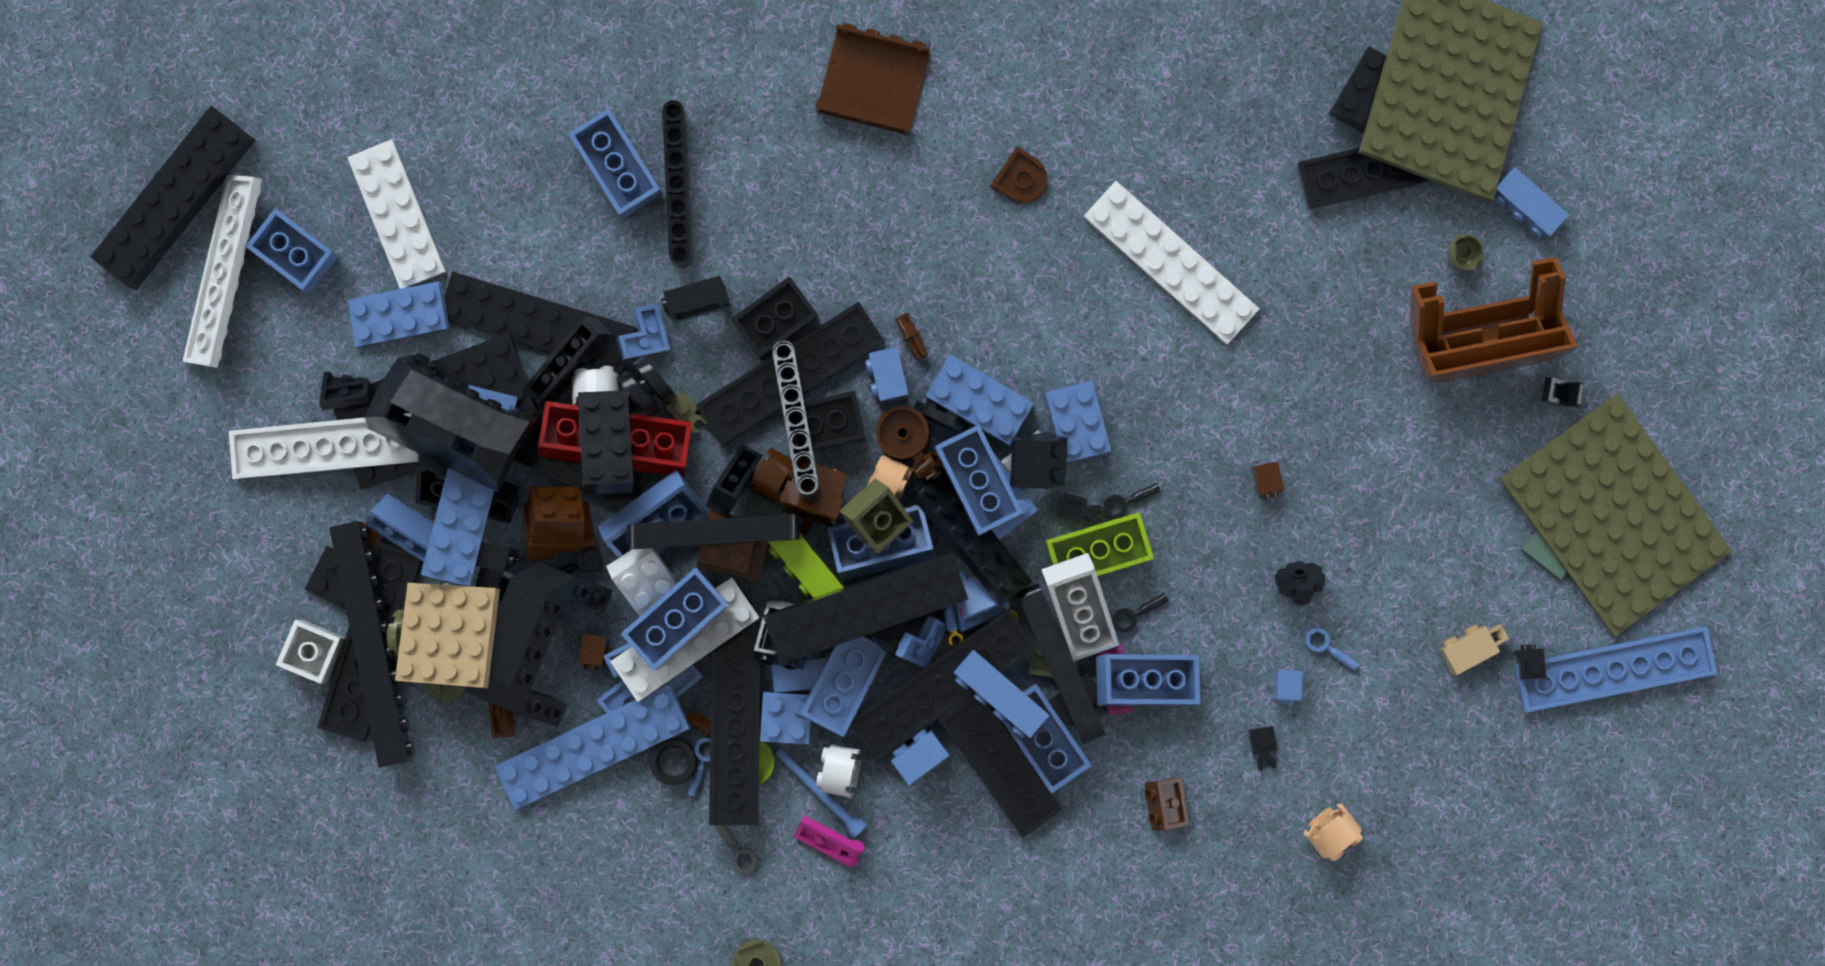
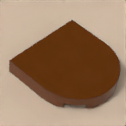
(1021, 178)

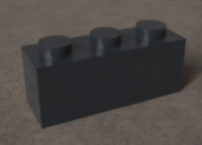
(734, 481)

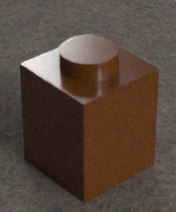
(1267, 479)
(592, 651)

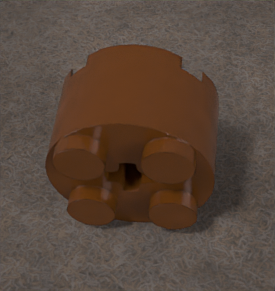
(772, 476)

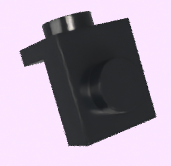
(1562, 392)
(1531, 662)

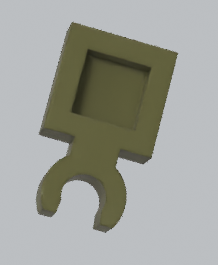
(684, 410)

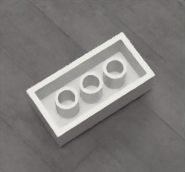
(1080, 607)

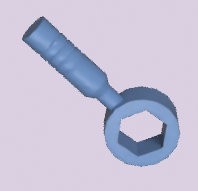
(1335, 652)
(699, 771)

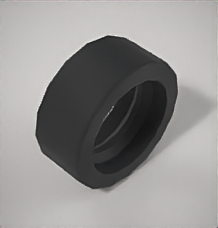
(655, 757)

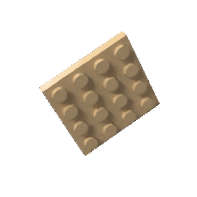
(447, 635)

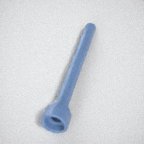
(853, 825)

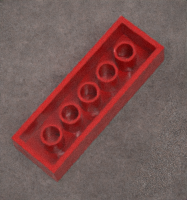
(656, 442)

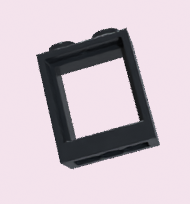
(695, 298)
(769, 657)

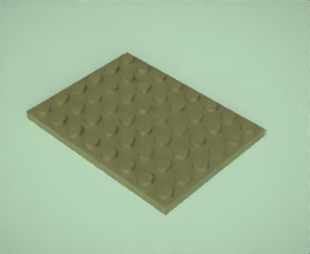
(1451, 92)
(1615, 514)

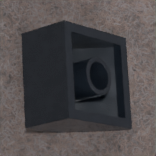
(1038, 461)

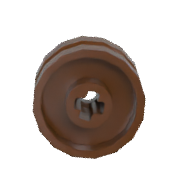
(896, 421)

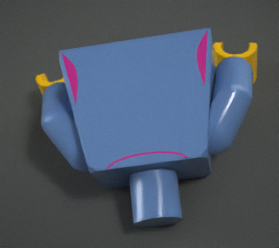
(972, 612)

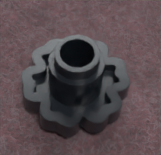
(1300, 581)

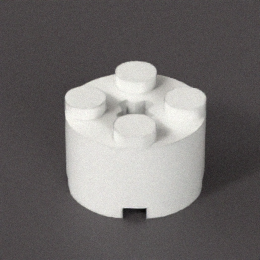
(594, 380)
(839, 770)

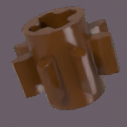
(927, 465)

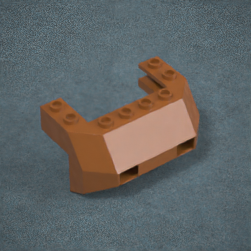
(1493, 334)

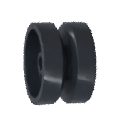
(646, 386)

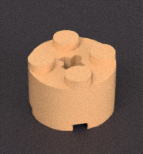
(892, 474)
(1333, 832)

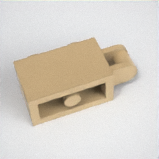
(1472, 647)

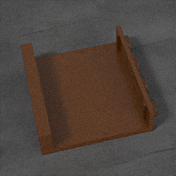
(873, 79)

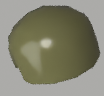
(1467, 246)

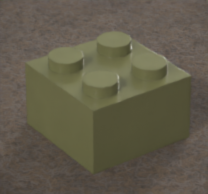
(876, 516)

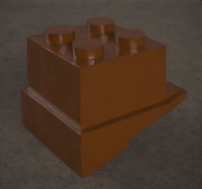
(826, 508)
(555, 522)
(734, 559)

